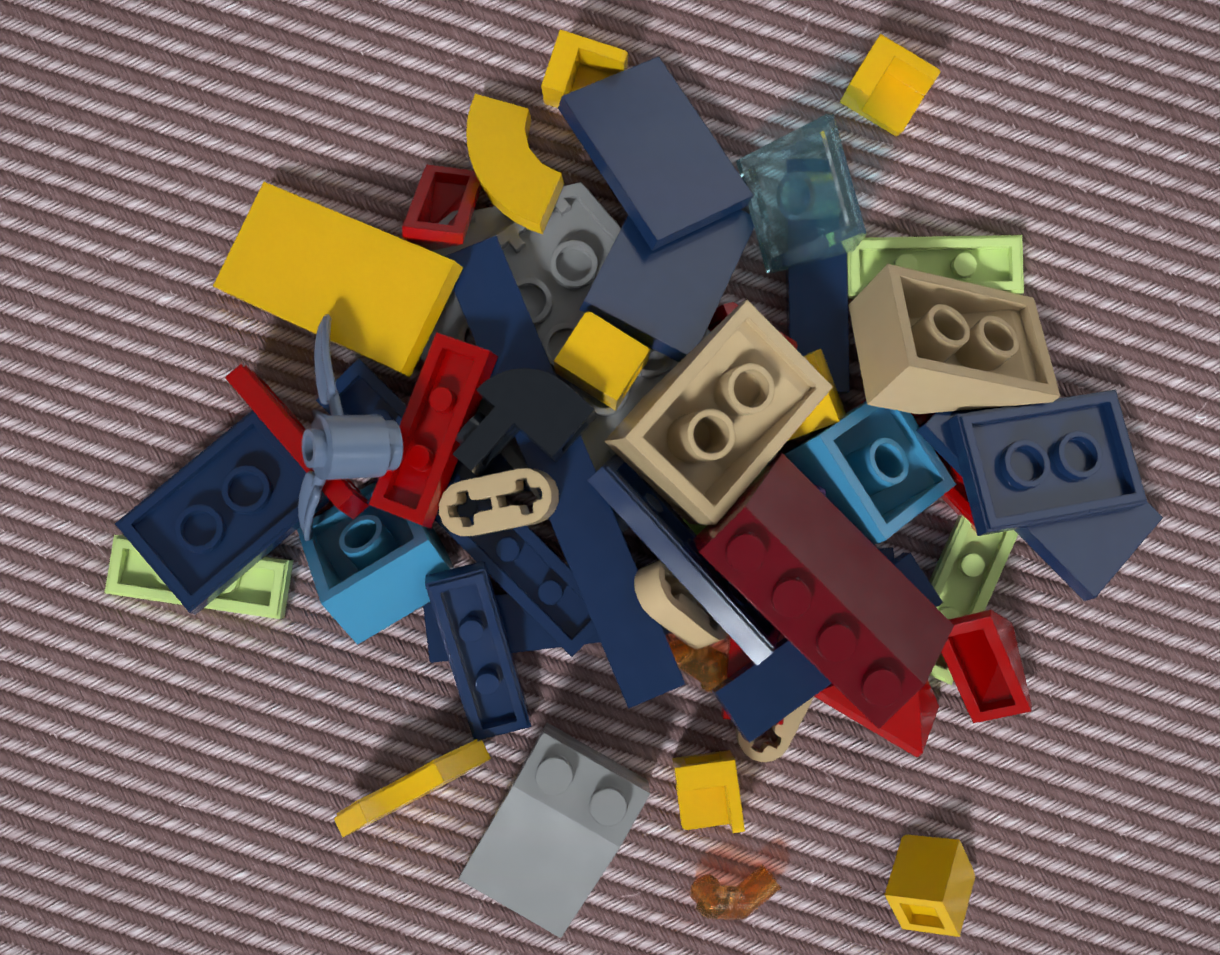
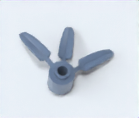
(340, 443)

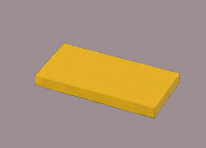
(318, 262)

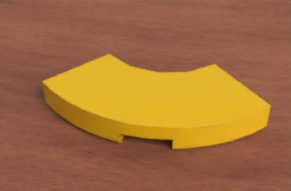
(507, 166)
(411, 787)

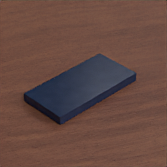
(1080, 550)

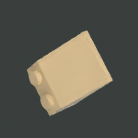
(948, 345)
(719, 416)

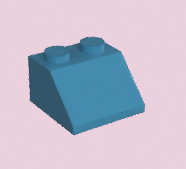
(874, 469)
(371, 566)

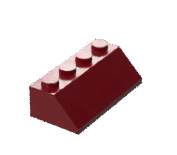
(827, 590)

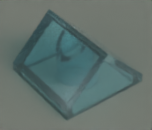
(803, 197)

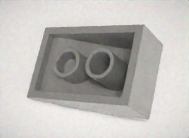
(556, 830)

